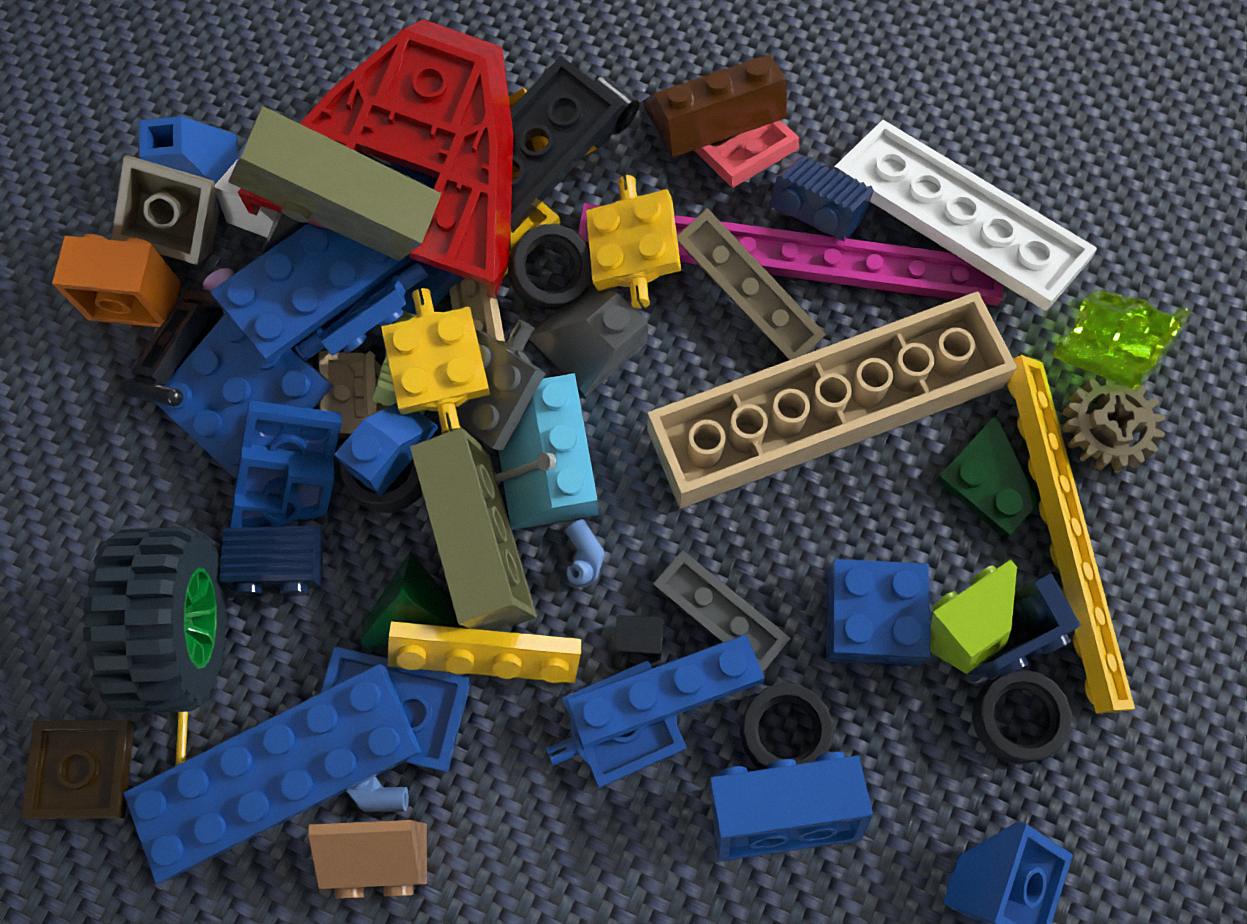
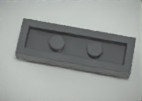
(718, 608)

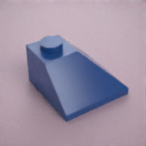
(1009, 878)

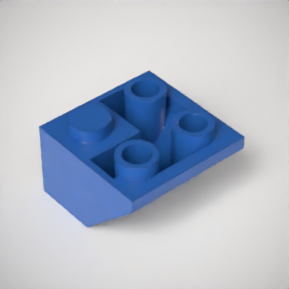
(188, 146)

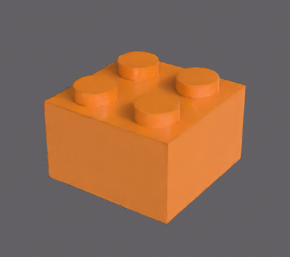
(116, 280)

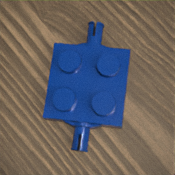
(378, 306)
(624, 753)

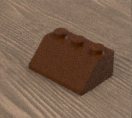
(719, 105)

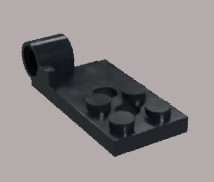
(573, 117)

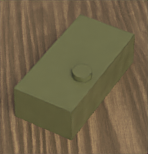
(333, 186)
(472, 532)

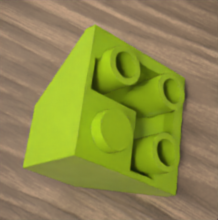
(976, 622)

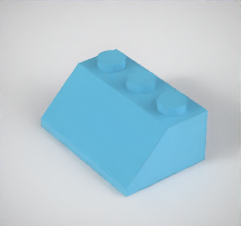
(553, 426)

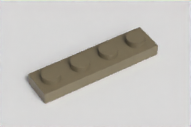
(750, 286)

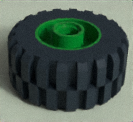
(155, 620)

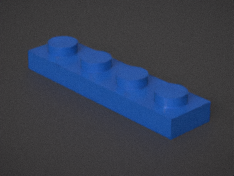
(665, 691)

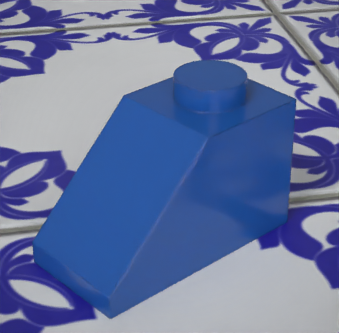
(381, 446)

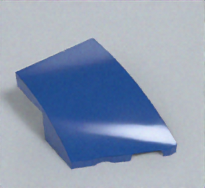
(284, 465)

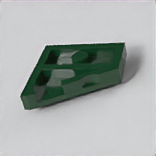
(991, 480)

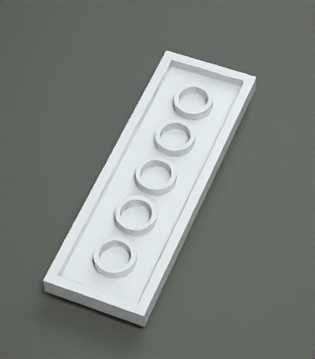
(967, 215)

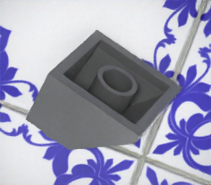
(591, 337)

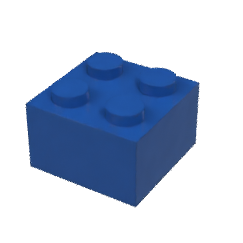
(878, 612)

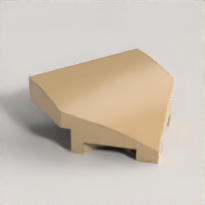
(353, 389)

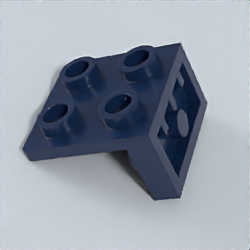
(1047, 620)

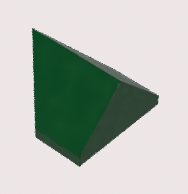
(408, 598)

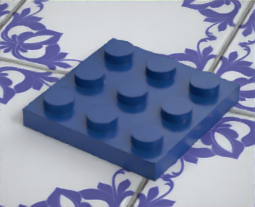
(223, 378)

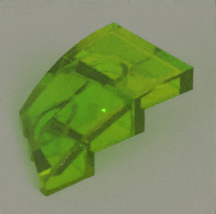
(1120, 337)

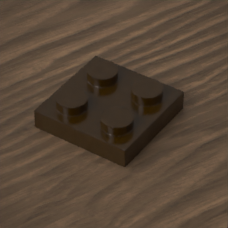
(78, 769)

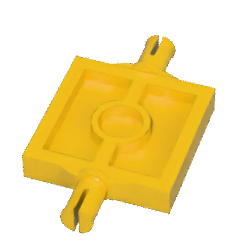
(633, 241)
(435, 361)

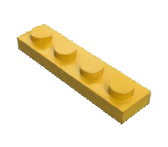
(483, 652)

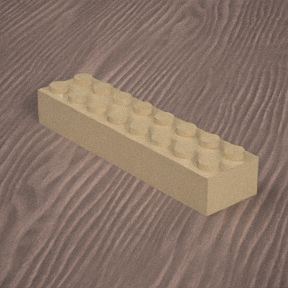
(829, 399)

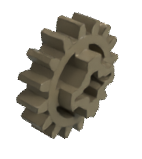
(1112, 424)

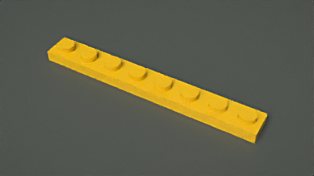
(1071, 546)

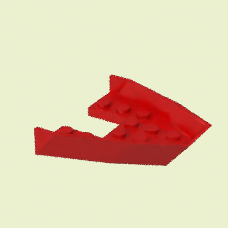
(444, 111)

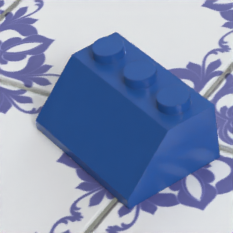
(789, 806)

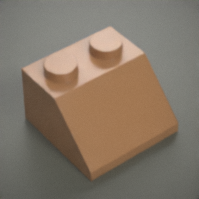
(369, 856)

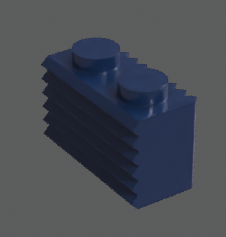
(821, 197)
(272, 560)

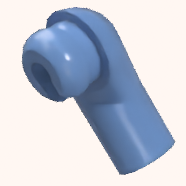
(588, 555)
(373, 797)

